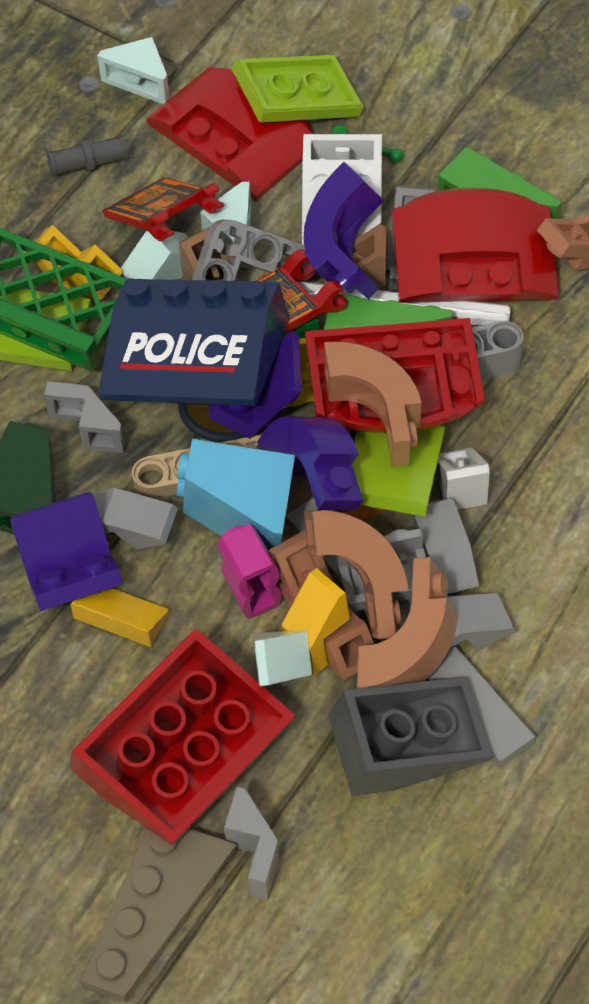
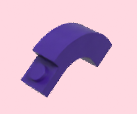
(333, 224)
(322, 453)

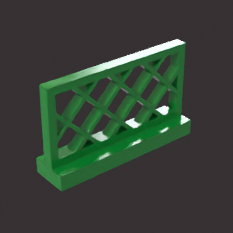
(48, 334)

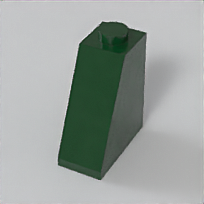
(25, 471)

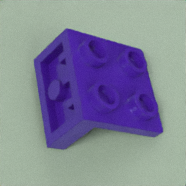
(280, 388)
(65, 551)

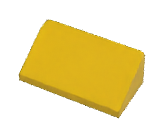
(121, 615)

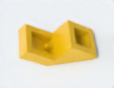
(93, 255)
(320, 611)

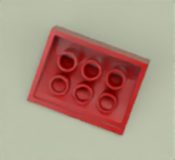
(180, 738)

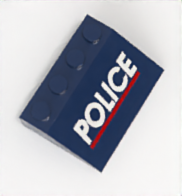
(192, 341)

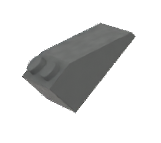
(407, 733)

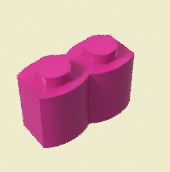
(249, 570)

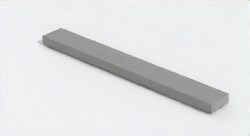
(502, 727)

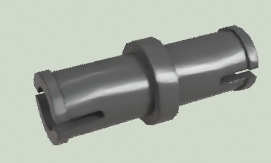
(87, 155)

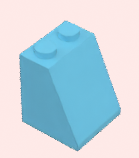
(236, 488)

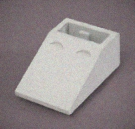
(326, 153)

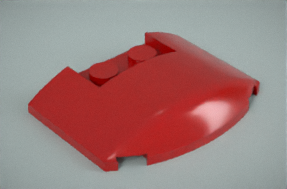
(221, 131)
(472, 248)
(433, 353)

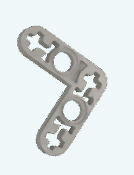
(241, 250)

